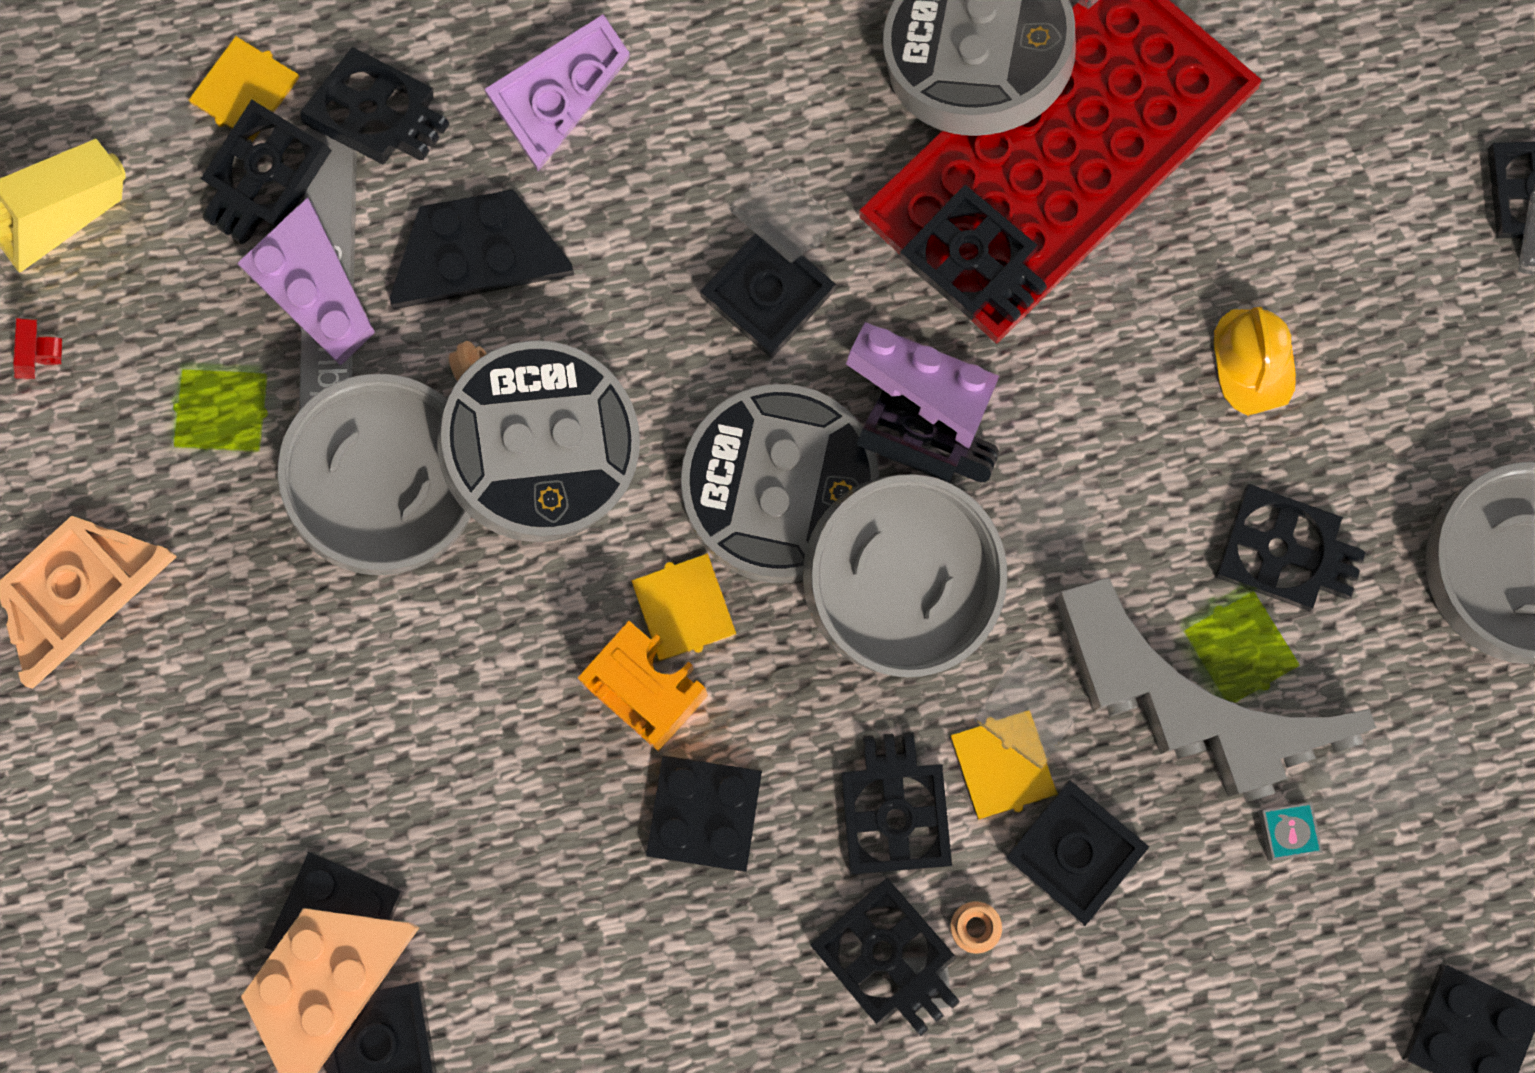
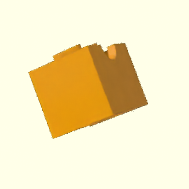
(643, 698)

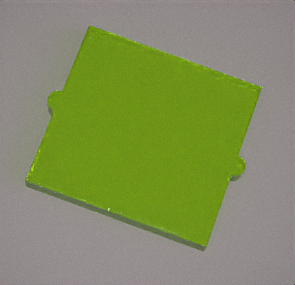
(220, 410)
(1241, 648)

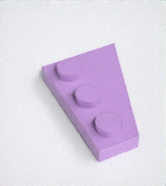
(557, 88)
(309, 283)
(934, 381)

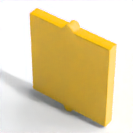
(237, 78)
(684, 607)
(998, 776)

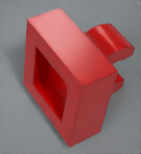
(33, 350)

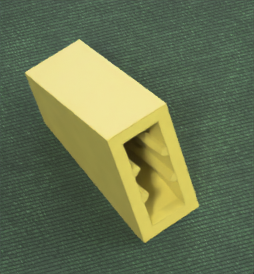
(56, 200)

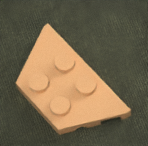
(71, 590)
(320, 983)

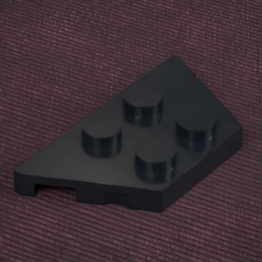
(475, 249)

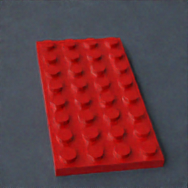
(1132, 112)

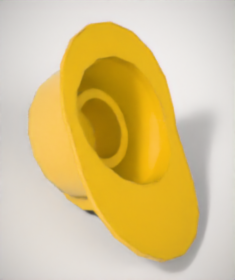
(1254, 360)

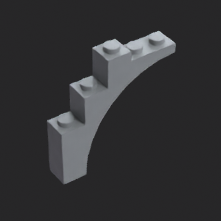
(1245, 743)

